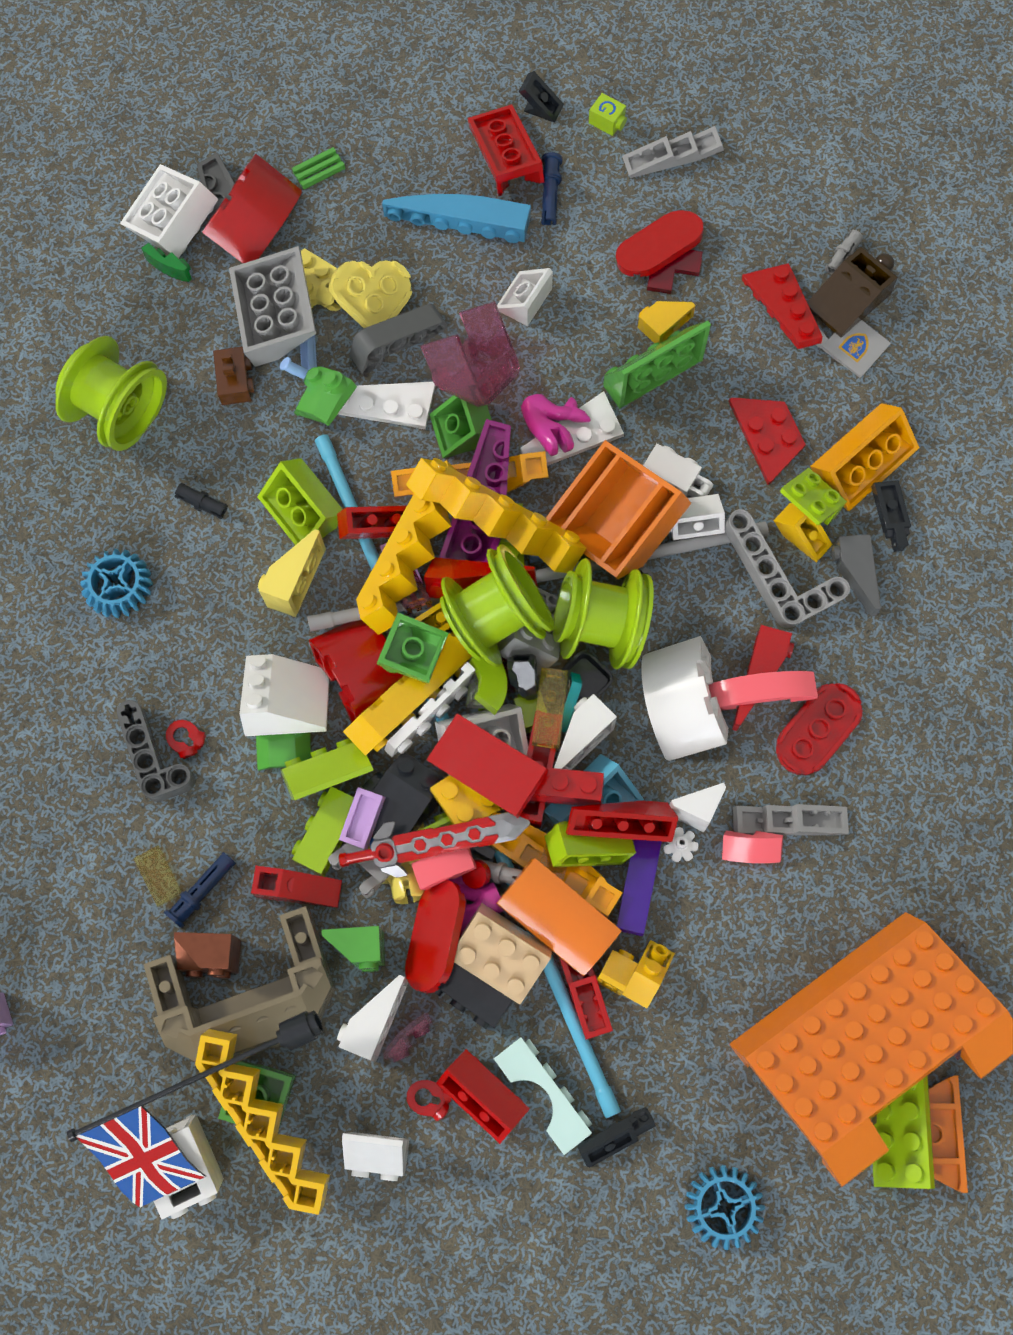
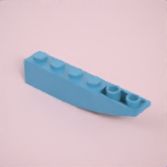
(463, 213)

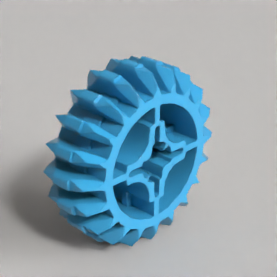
(125, 565)
(749, 1198)

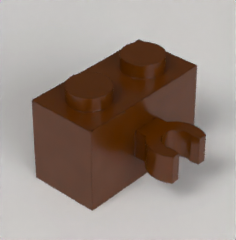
(233, 376)

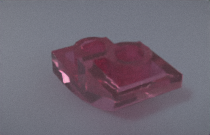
(401, 1043)

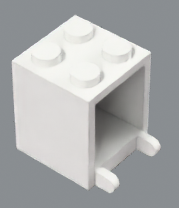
(196, 1148)

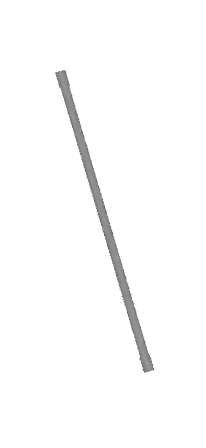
(330, 619)

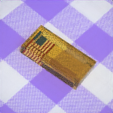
(158, 876)

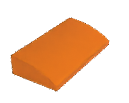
(558, 917)

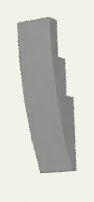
(672, 153)
(791, 820)

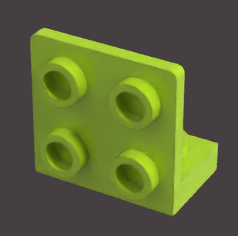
(814, 497)

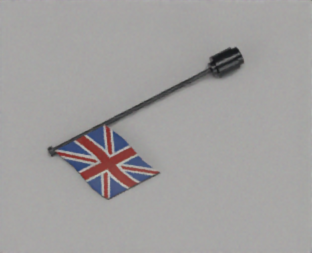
(141, 1150)

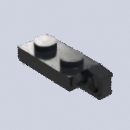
(892, 513)
(615, 1137)

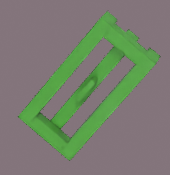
(317, 164)

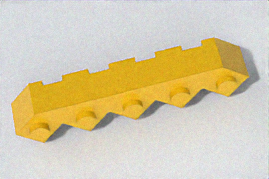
(496, 514)
(404, 552)
(403, 697)
(259, 1124)

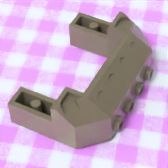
(251, 1014)

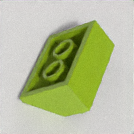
(299, 501)
(324, 769)

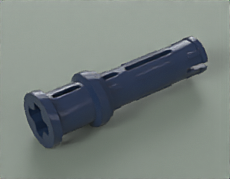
(552, 178)
(191, 900)

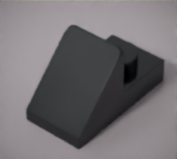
(540, 98)

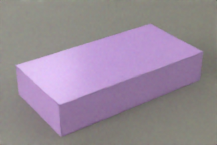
(362, 818)

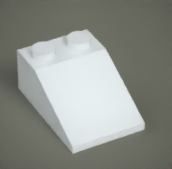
(587, 728)
(371, 1024)
(375, 1154)

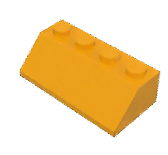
(867, 454)

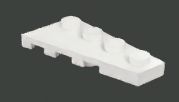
(392, 403)
(587, 434)
(451, 690)

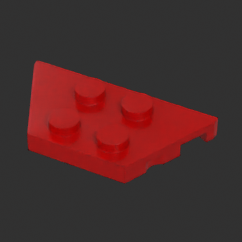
(769, 433)

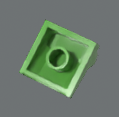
(324, 395)
(412, 648)
(279, 748)

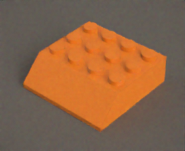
(619, 510)

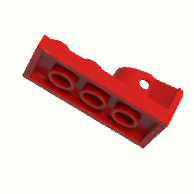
(506, 147)

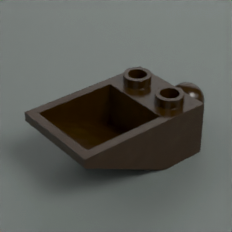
(853, 290)

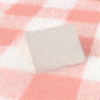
(526, 294)
(698, 807)

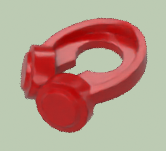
(182, 748)
(434, 1110)

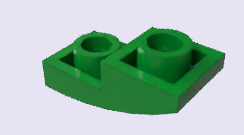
(167, 264)

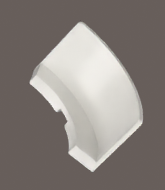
(680, 699)

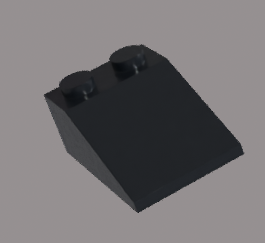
(407, 794)

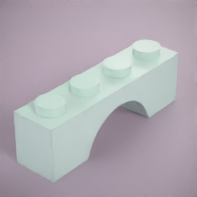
(566, 1126)

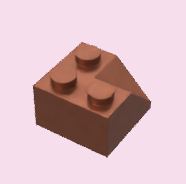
(207, 954)

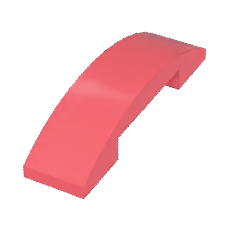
(764, 688)

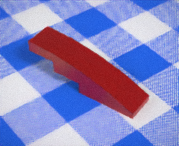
(587, 1001)

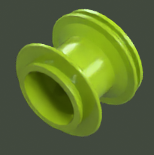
(117, 397)
(495, 606)
(604, 614)

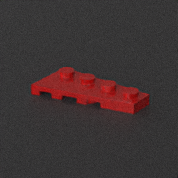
(786, 303)

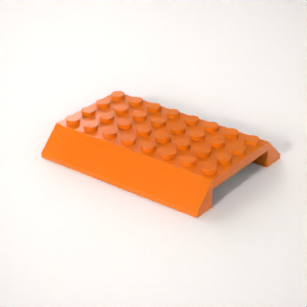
(872, 1035)

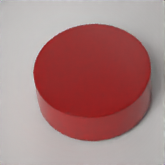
(478, 877)

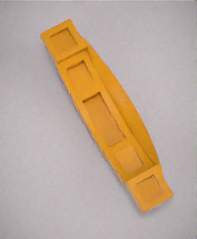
(520, 471)
(582, 879)

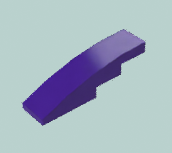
(638, 887)

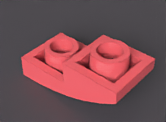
(755, 848)
(444, 866)

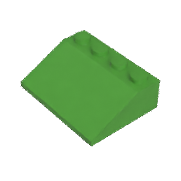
(657, 364)

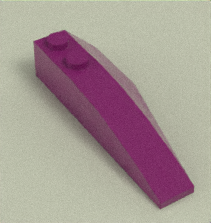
(490, 468)

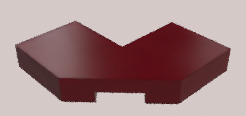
(686, 264)

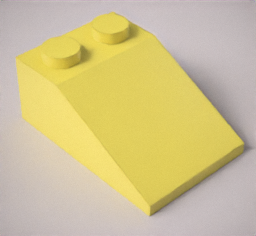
(291, 575)

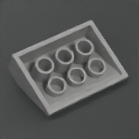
(272, 305)

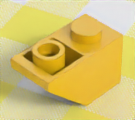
(649, 974)

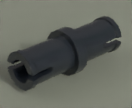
(201, 500)

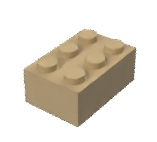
(501, 953)

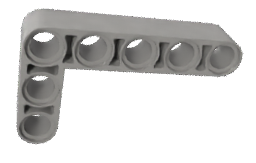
(776, 576)

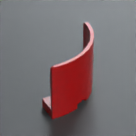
(254, 213)
(351, 659)

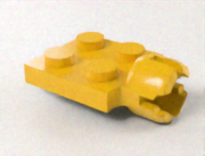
(461, 802)

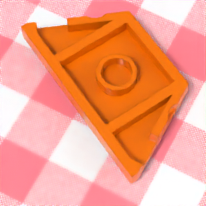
(947, 1134)

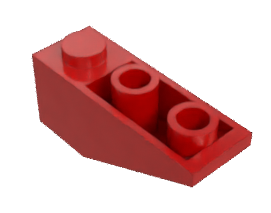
(295, 887)

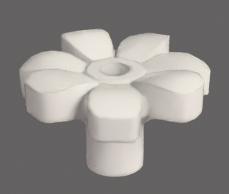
(681, 850)

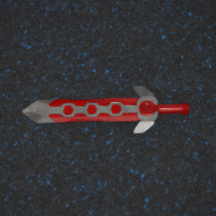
(430, 842)

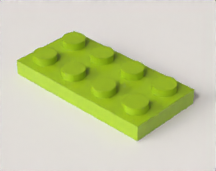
(907, 1134)

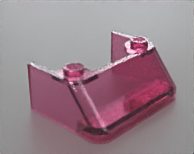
(479, 366)

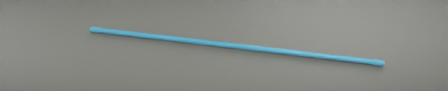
(602, 1090)

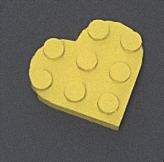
(371, 292)

